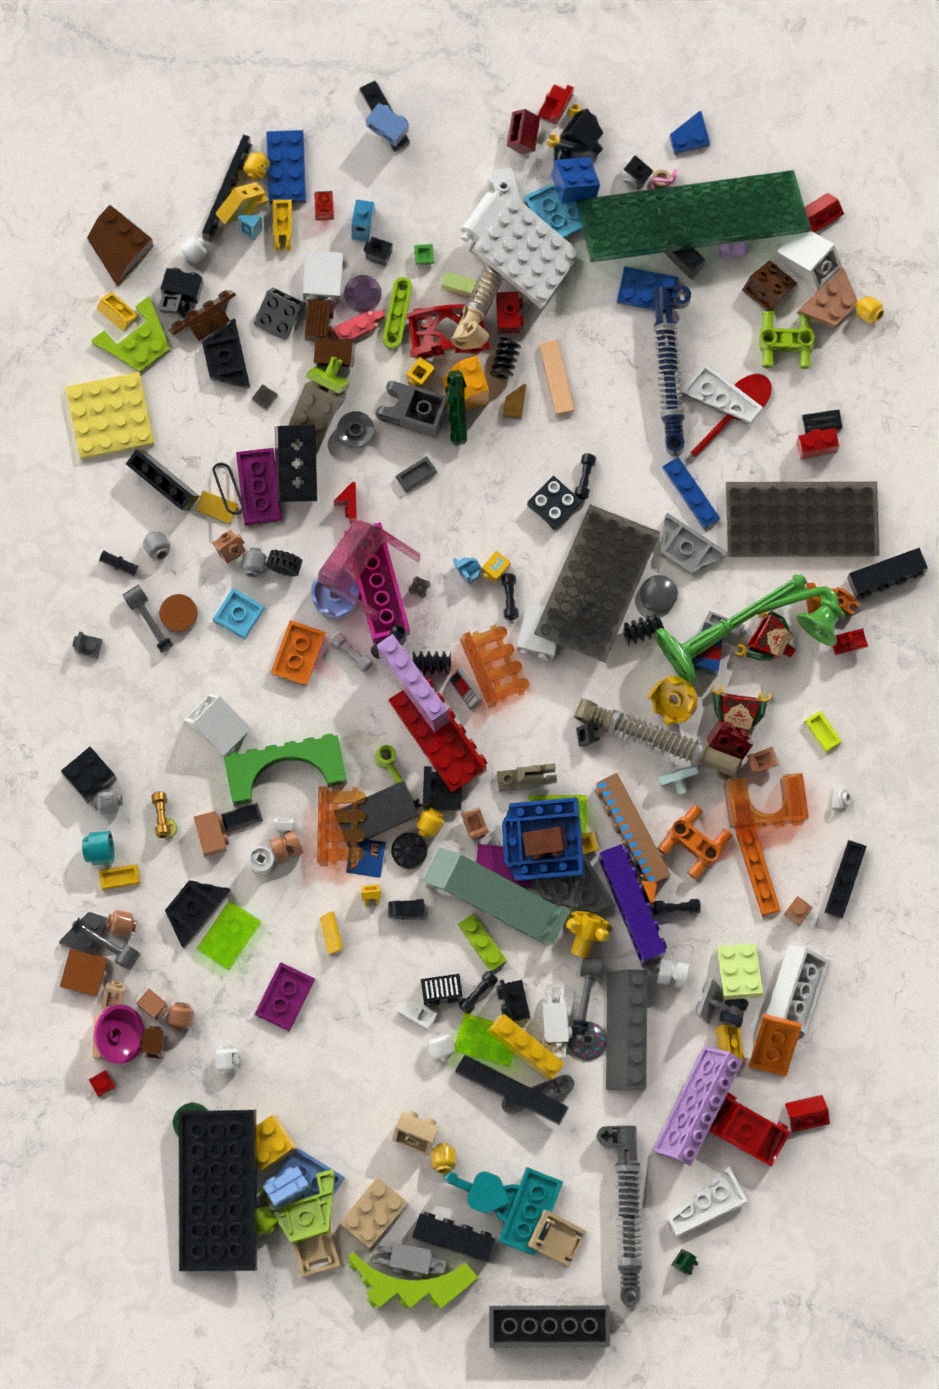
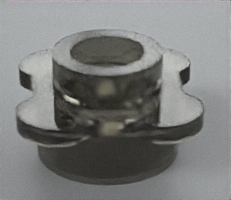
(417, 581)

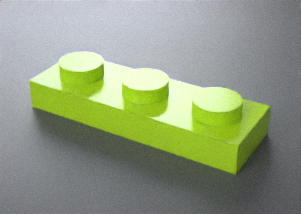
(482, 942)

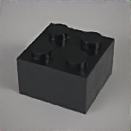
(88, 774)

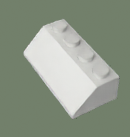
(798, 985)

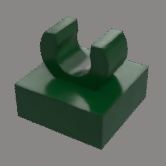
(684, 1261)

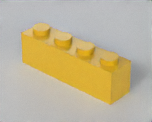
(525, 1047)

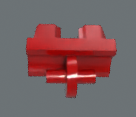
(850, 642)

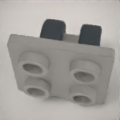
(709, 1001)

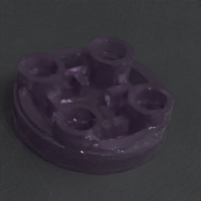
(362, 293)

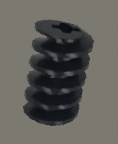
(505, 358)
(642, 629)
(432, 662)

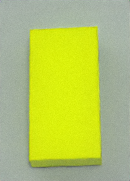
(823, 731)

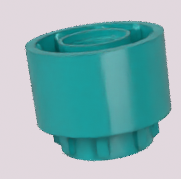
(98, 848)

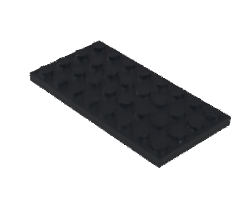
(218, 1190)

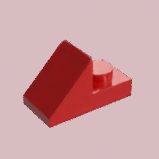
(348, 499)

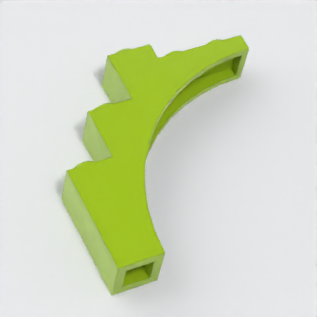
(411, 1292)

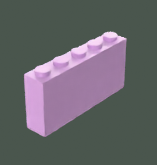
(413, 683)

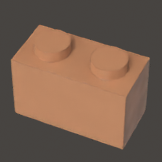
(210, 833)

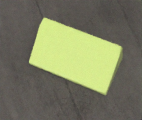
(458, 284)

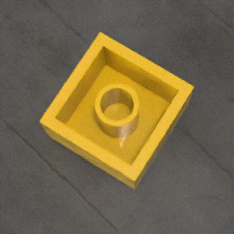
(273, 1143)

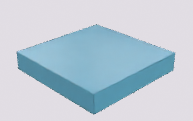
(238, 613)

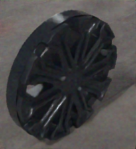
(409, 850)

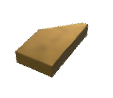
(514, 403)

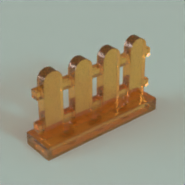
(484, 677)
(337, 816)

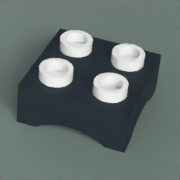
(554, 502)

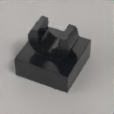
(586, 734)

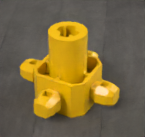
(588, 929)

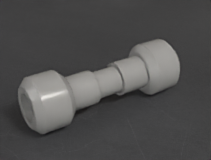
(363, 662)

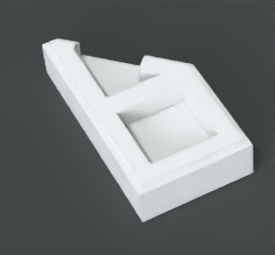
(419, 1015)

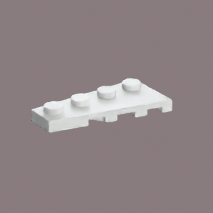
(721, 394)
(710, 1203)

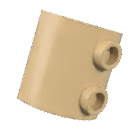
(415, 1132)

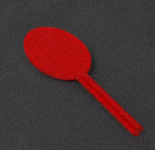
(757, 388)

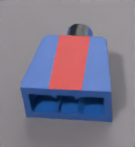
(709, 660)

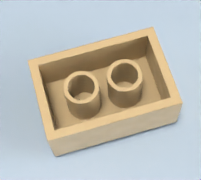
(373, 1213)

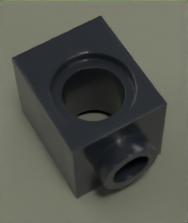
(382, 257)

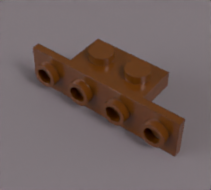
(206, 319)

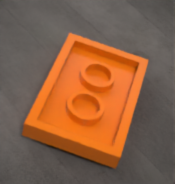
(298, 653)
(775, 1045)

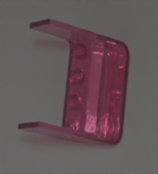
(352, 557)

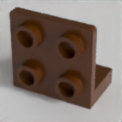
(768, 285)

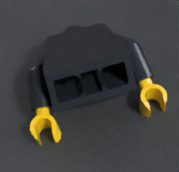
(580, 133)

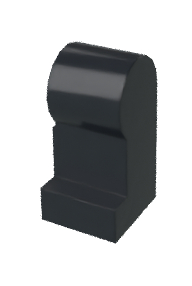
(406, 909)

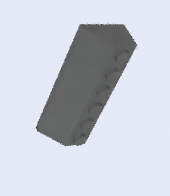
(626, 1030)

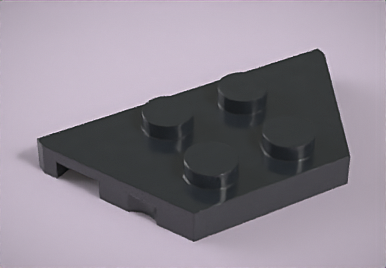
(226, 357)
(193, 908)

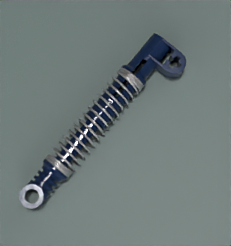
(669, 362)

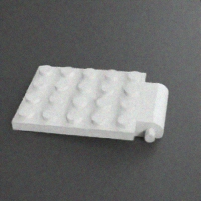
(519, 246)

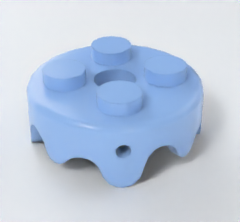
(331, 607)

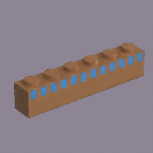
(632, 829)

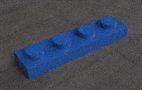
(691, 493)

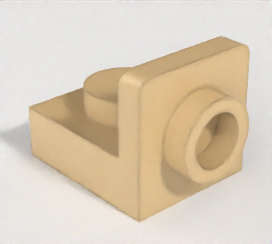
(113, 994)

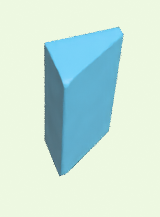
(250, 225)

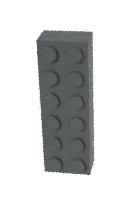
(549, 1326)

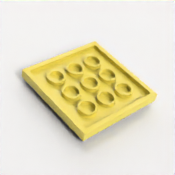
(109, 415)

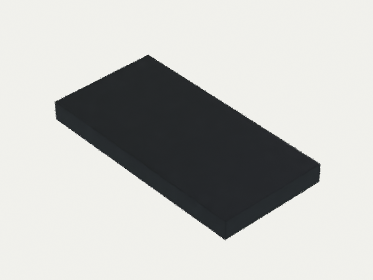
(384, 811)

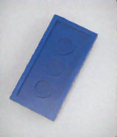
(286, 166)

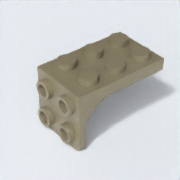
(317, 408)

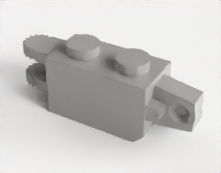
(411, 1259)

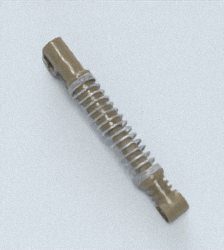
(698, 753)

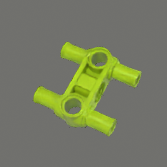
(786, 340)

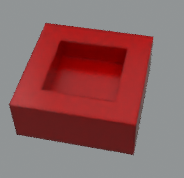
(101, 1083)

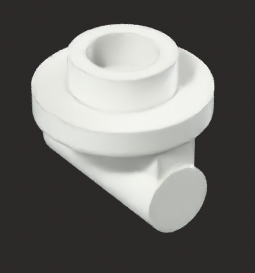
(841, 798)

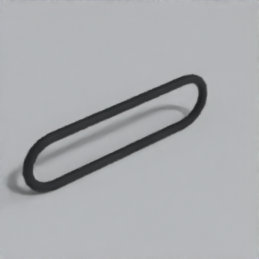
(221, 492)

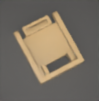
(559, 1239)
(314, 1250)

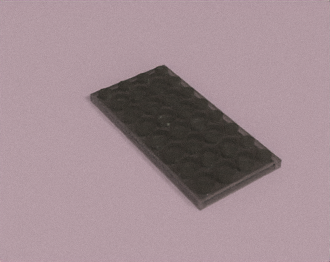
(802, 519)
(597, 583)

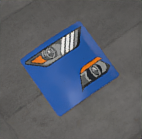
(373, 860)

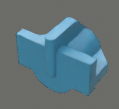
(468, 569)

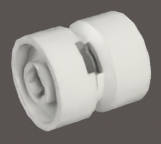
(261, 861)
(672, 973)

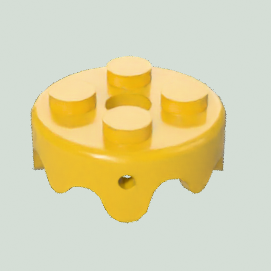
(665, 705)

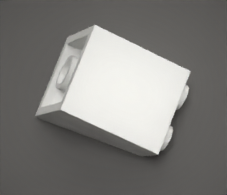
(810, 258)
(218, 724)

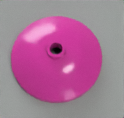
(126, 1029)

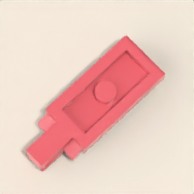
(358, 325)

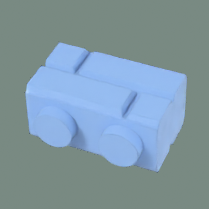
(286, 1187)

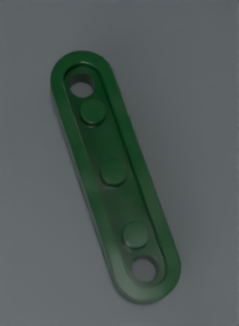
(456, 402)

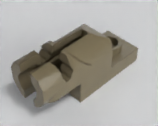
(526, 777)

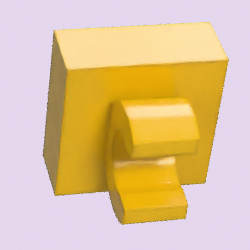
(371, 892)

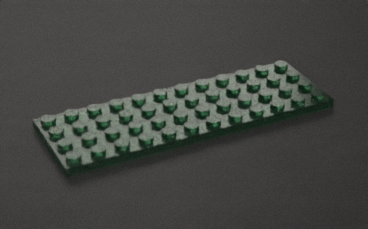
(692, 216)

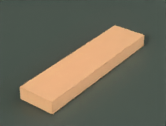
(556, 377)

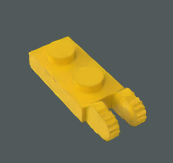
(282, 222)

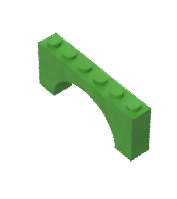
(320, 753)

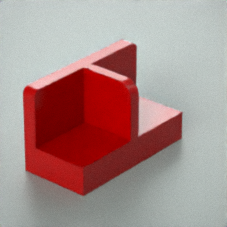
(556, 103)

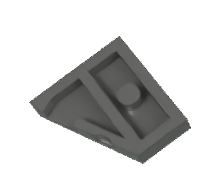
(82, 942)

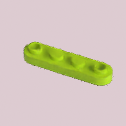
(397, 313)

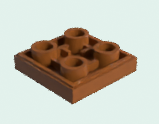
(83, 972)

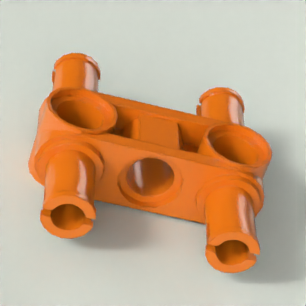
(695, 842)

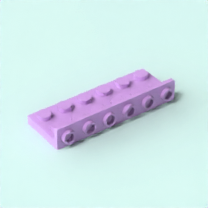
(697, 1105)

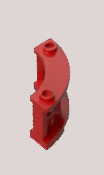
(429, 348)

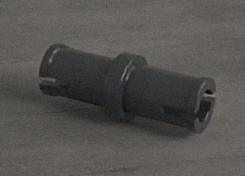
(118, 563)

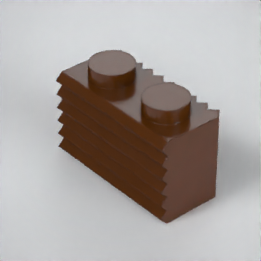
(318, 320)

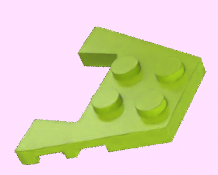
(141, 346)
(310, 1215)

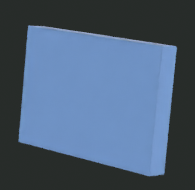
(309, 1168)

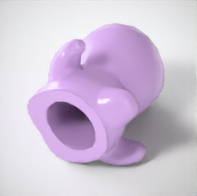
(734, 249)

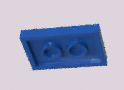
(638, 287)

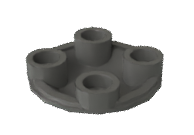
(658, 593)

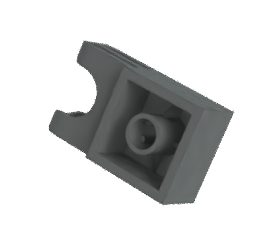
(411, 409)

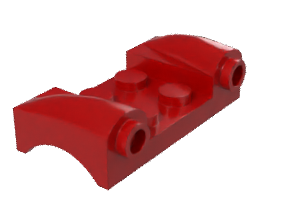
(749, 1130)

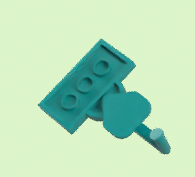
(523, 1201)

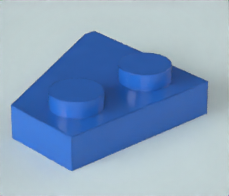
(690, 135)

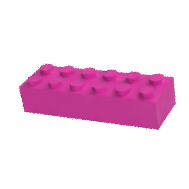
(381, 592)

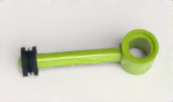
(391, 767)

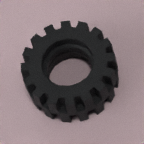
(284, 563)

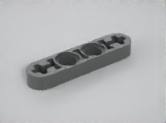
(558, 1080)

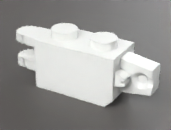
(555, 1024)

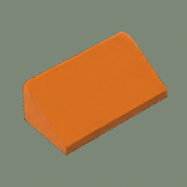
(650, 891)

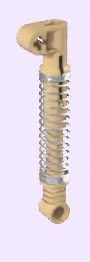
(469, 332)

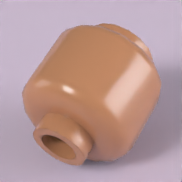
(121, 923)
(180, 1016)

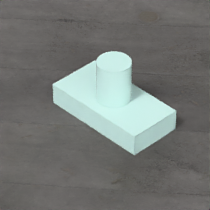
(678, 778)

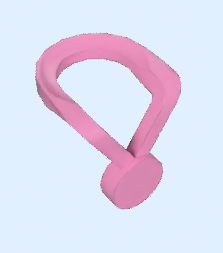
(673, 178)

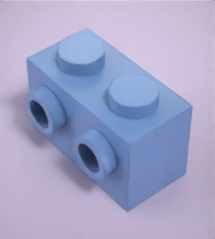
(387, 124)

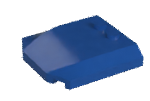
(543, 815)

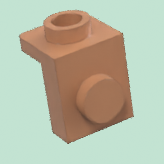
(762, 760)
(475, 824)

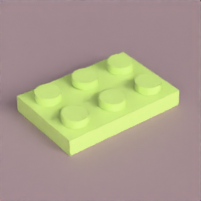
(739, 971)

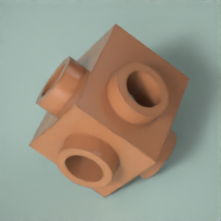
(229, 546)

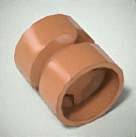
(281, 851)

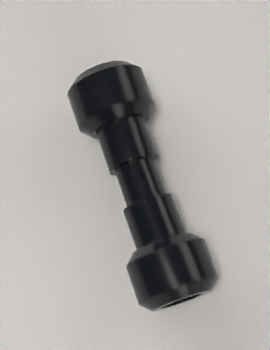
(588, 461)
(508, 581)
(399, 633)
(692, 907)
(488, 980)

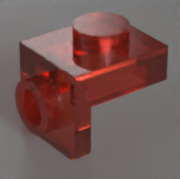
(324, 205)

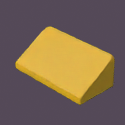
(117, 311)
(214, 507)
(331, 933)
(730, 1040)

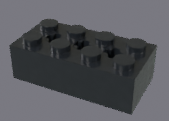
(286, 454)

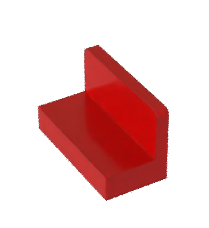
(823, 211)
(807, 1113)

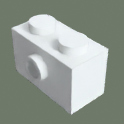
(503, 183)

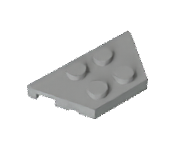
(688, 547)

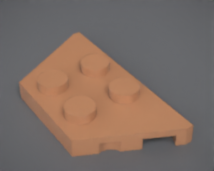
(831, 301)

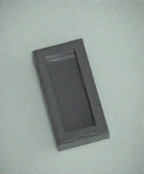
(416, 474)

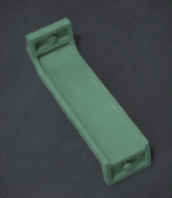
(496, 896)

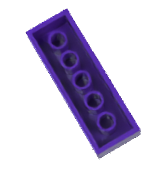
(631, 904)

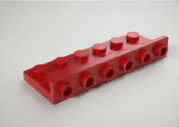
(447, 748)

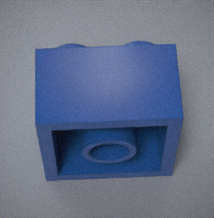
(575, 179)

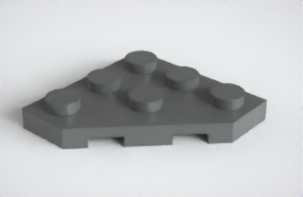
(579, 892)

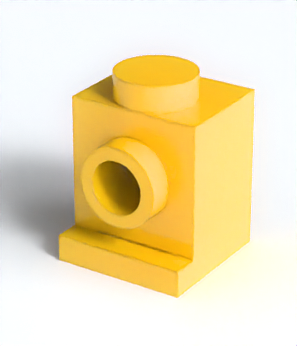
(420, 367)

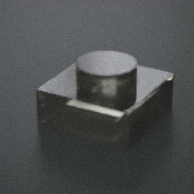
(264, 397)

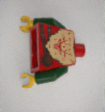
(769, 639)
(739, 710)

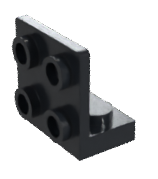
(278, 313)
(436, 793)
(514, 1000)

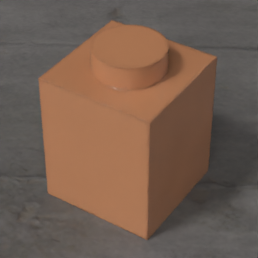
(798, 911)
(152, 1005)

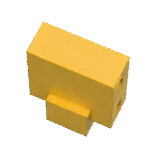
(242, 201)

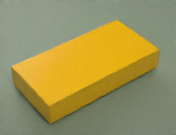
(119, 877)

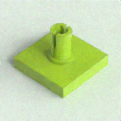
(329, 377)

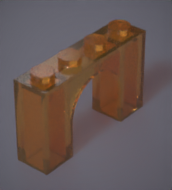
(743, 814)

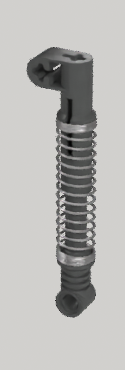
(628, 1206)

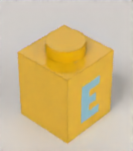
(495, 567)

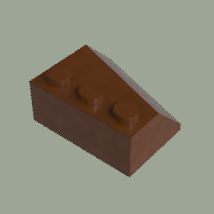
(118, 243)

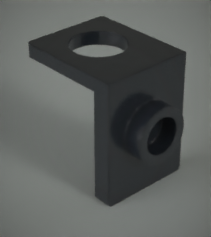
(638, 170)

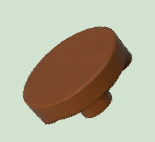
(178, 613)

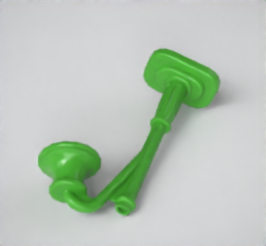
(817, 624)

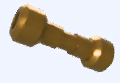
(162, 829)

